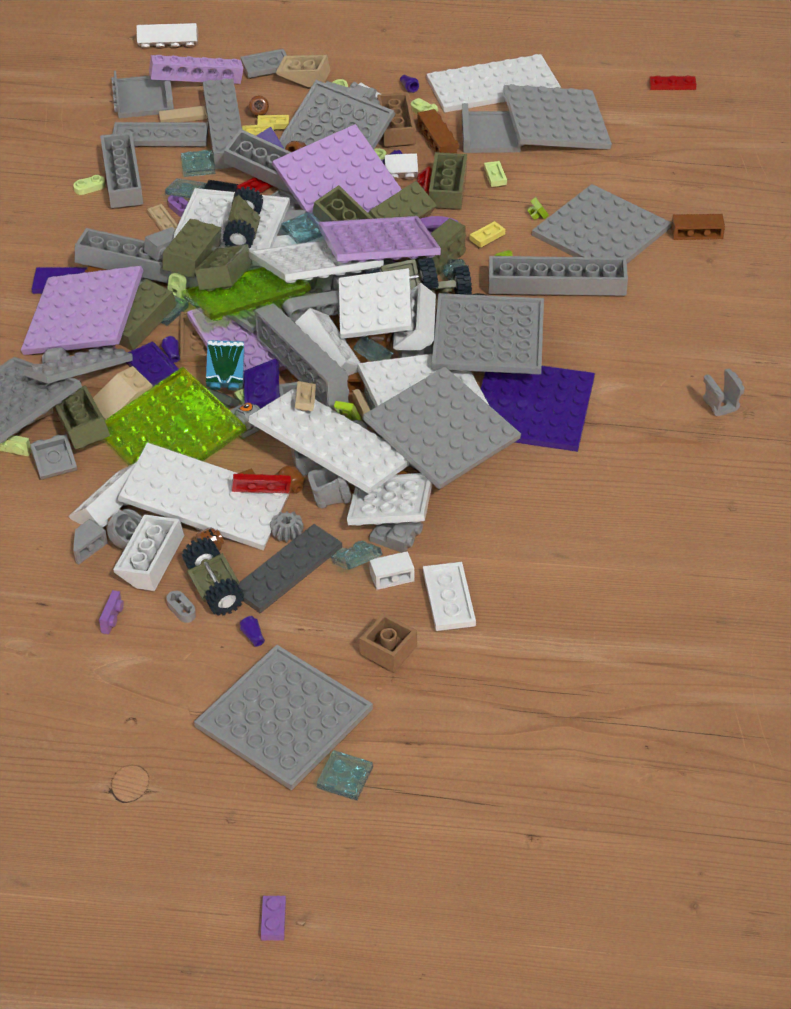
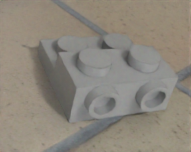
(53, 456)
(396, 536)

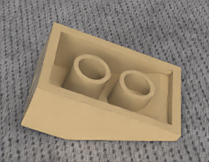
(304, 68)
(121, 391)

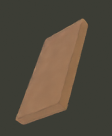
(191, 345)

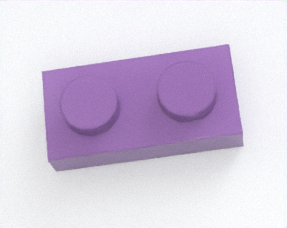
(109, 615)
(273, 918)

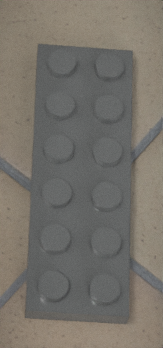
(288, 567)

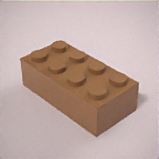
(402, 127)

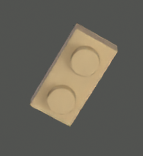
(305, 396)

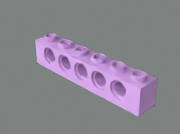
(173, 72)

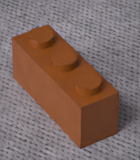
(697, 226)

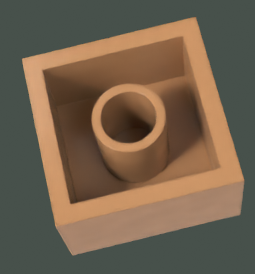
(388, 642)

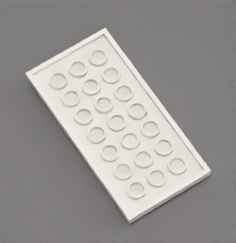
(484, 82)
(331, 441)
(200, 496)

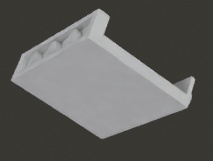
(141, 96)
(488, 132)

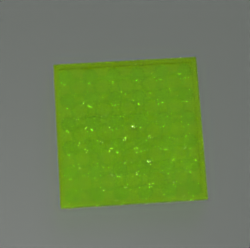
(251, 290)
(174, 416)

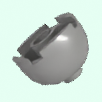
(122, 527)

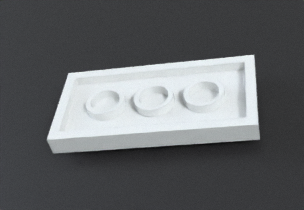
(449, 596)

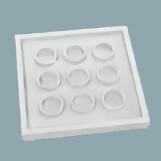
(375, 303)
(396, 501)

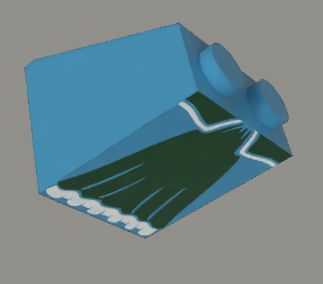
(225, 364)

